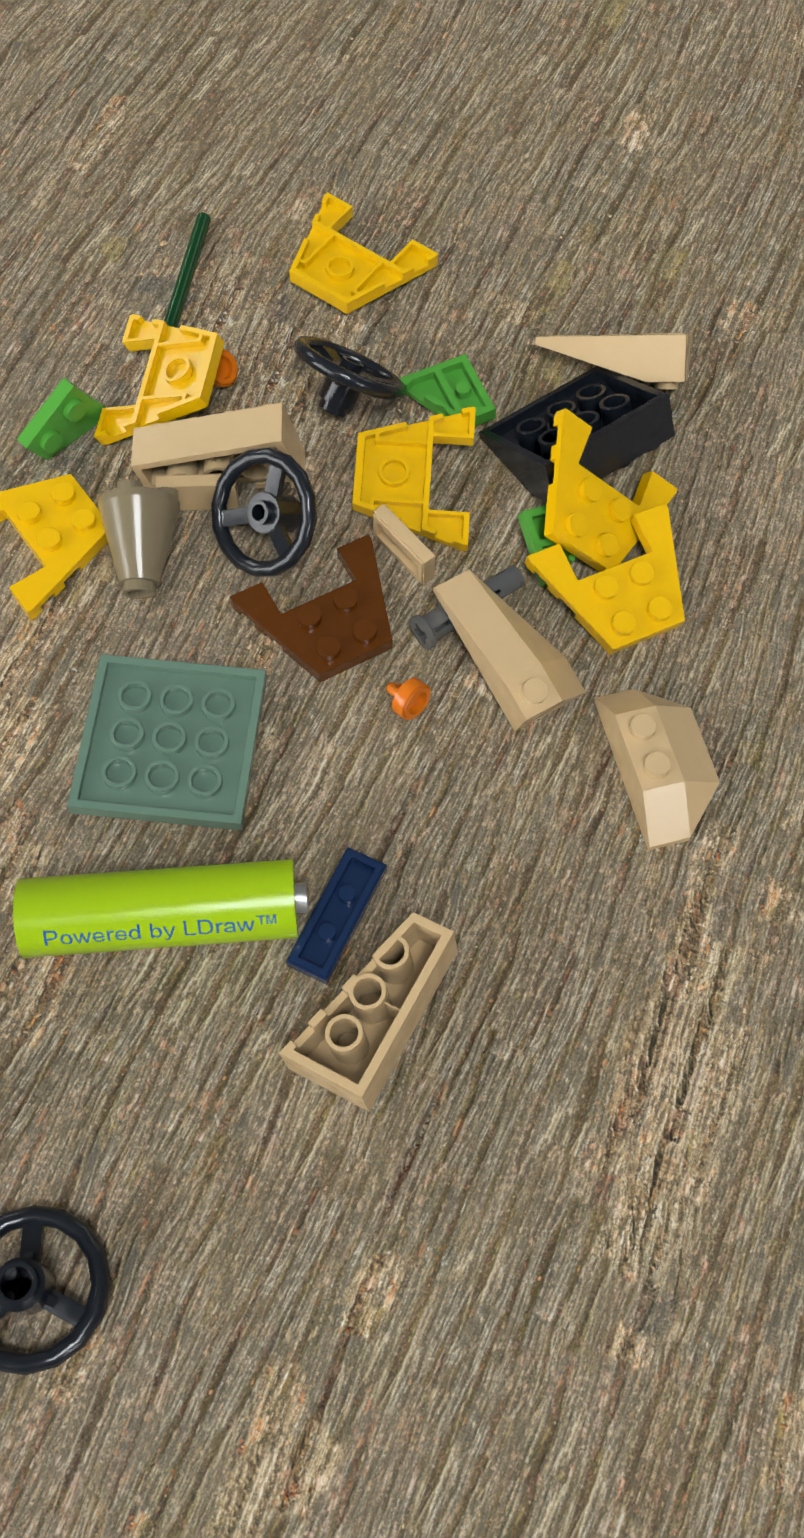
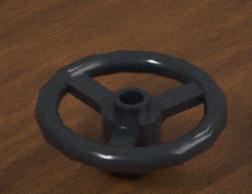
(346, 375)
(266, 512)
(42, 1291)

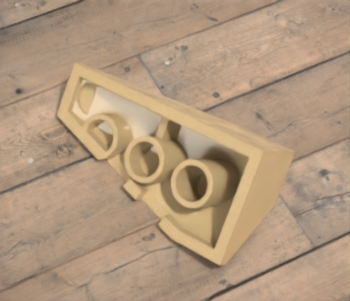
(514, 658)

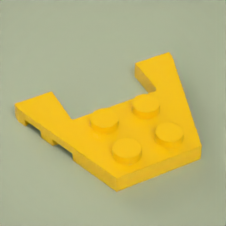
(346, 271)
(175, 379)
(396, 471)
(584, 510)
(59, 529)
(626, 600)

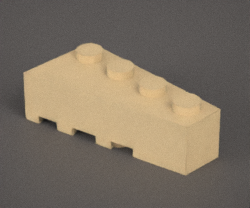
(212, 441)
(368, 1024)

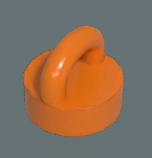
(226, 371)
(409, 698)

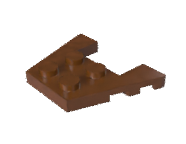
(331, 629)

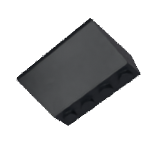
(623, 417)

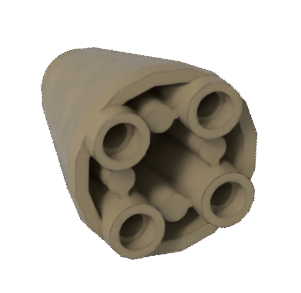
(139, 533)

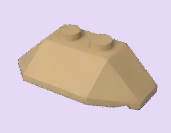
(660, 763)

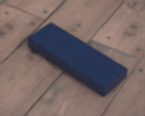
(336, 916)

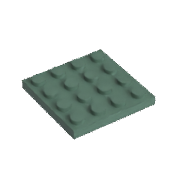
(169, 742)

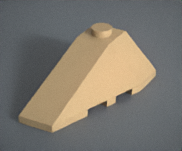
(644, 356)

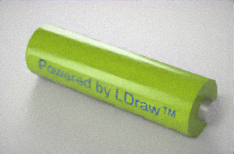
(157, 908)

